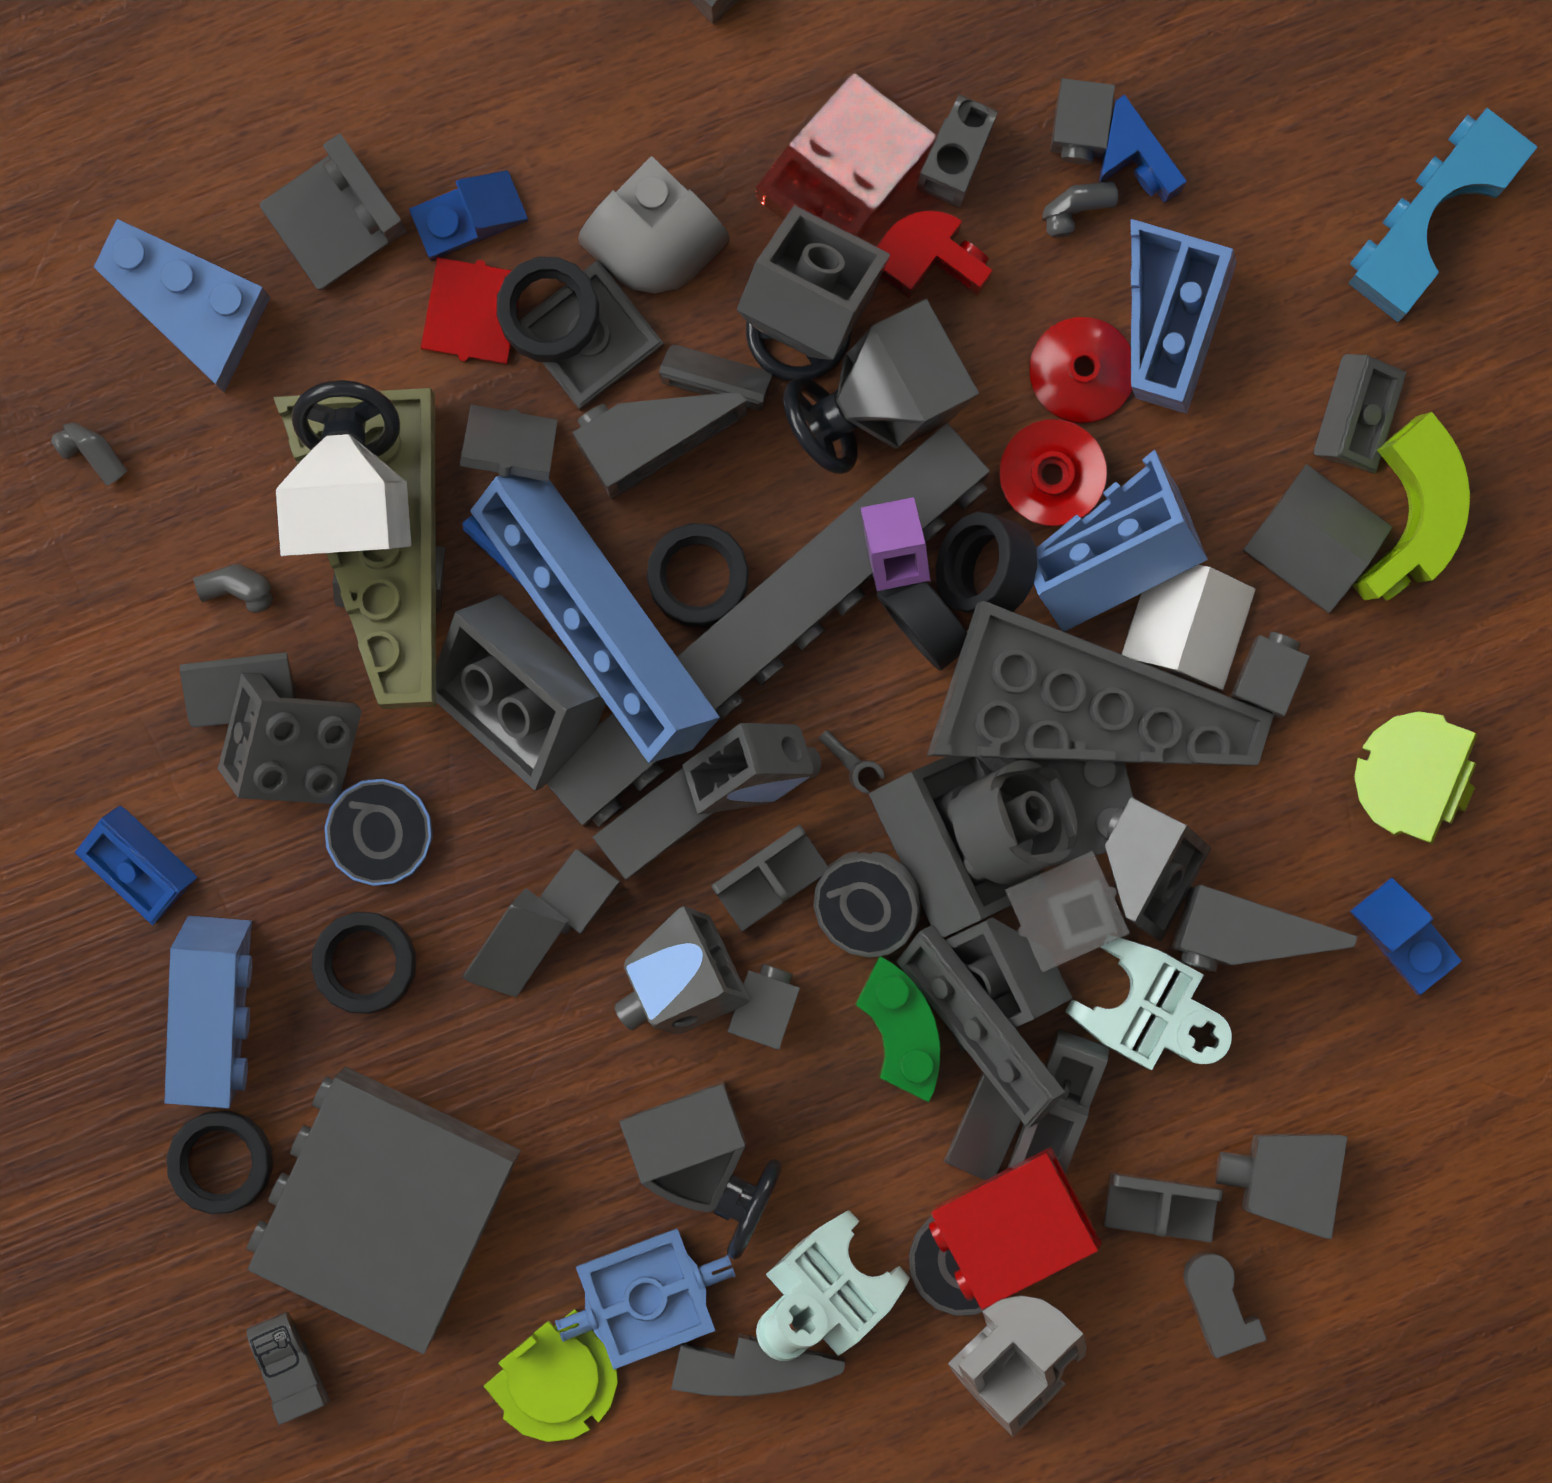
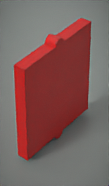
(464, 312)

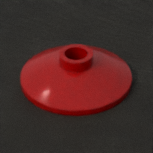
(1076, 396)
(1058, 445)

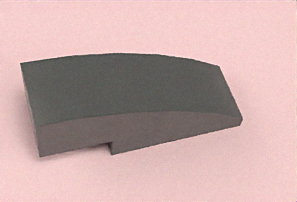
(651, 826)
(1078, 1069)
(749, 1370)

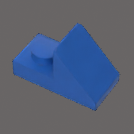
(1133, 141)
(468, 214)
(1405, 935)

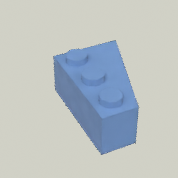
(185, 297)
(1175, 310)
(1119, 548)
(208, 1012)

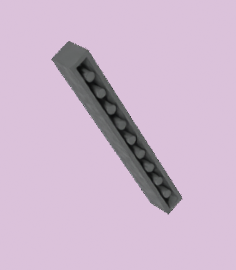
(776, 617)

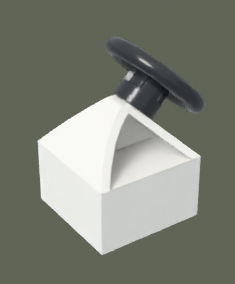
(341, 490)

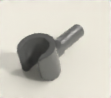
(849, 760)

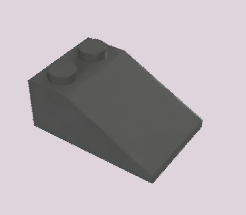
(645, 436)
(1233, 931)

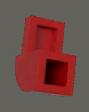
(926, 241)

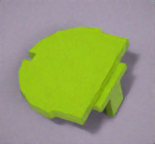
(1416, 774)
(555, 1384)

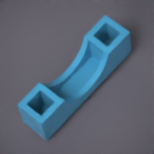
(1481, 163)

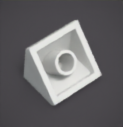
(1190, 625)

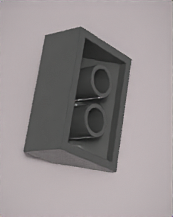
(515, 690)
(926, 843)

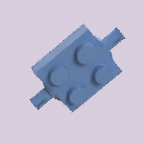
(645, 1298)

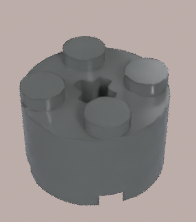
(1012, 823)

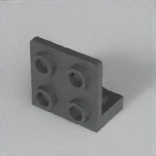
(333, 215)
(286, 745)

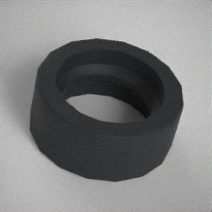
(522, 277)
(697, 534)
(959, 555)
(925, 622)
(323, 960)
(180, 1150)

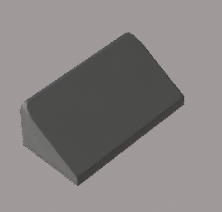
(714, 375)
(1359, 412)
(213, 685)
(516, 945)
(983, 1132)

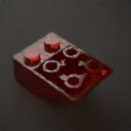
(847, 159)

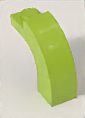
(1438, 507)

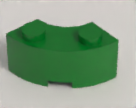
(906, 1029)

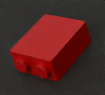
(1014, 1229)

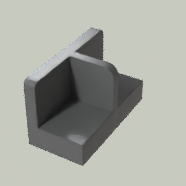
(770, 878)
(1161, 1207)

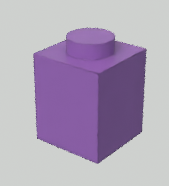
(895, 544)

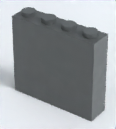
(381, 1208)

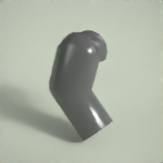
(1074, 200)
(93, 447)
(239, 582)

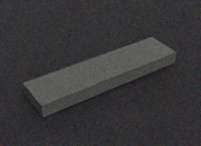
(980, 1026)

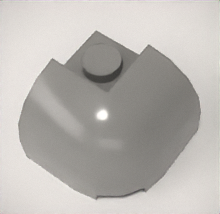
(653, 232)
(1018, 1359)

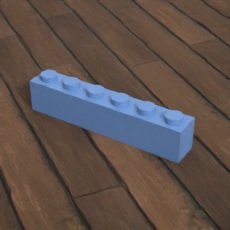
(595, 616)

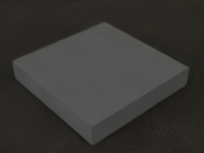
(617, 346)

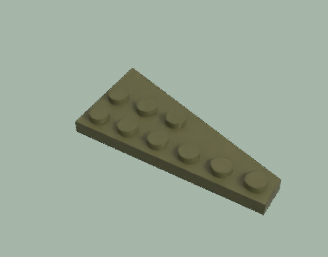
(393, 589)

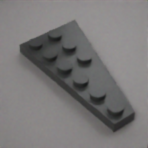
(1059, 697)

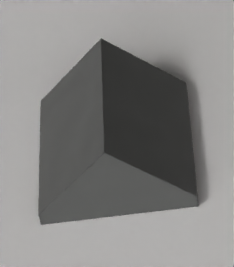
(1318, 539)

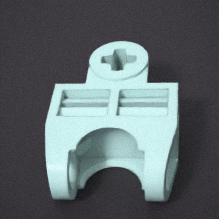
(1172, 1020)
(825, 1295)

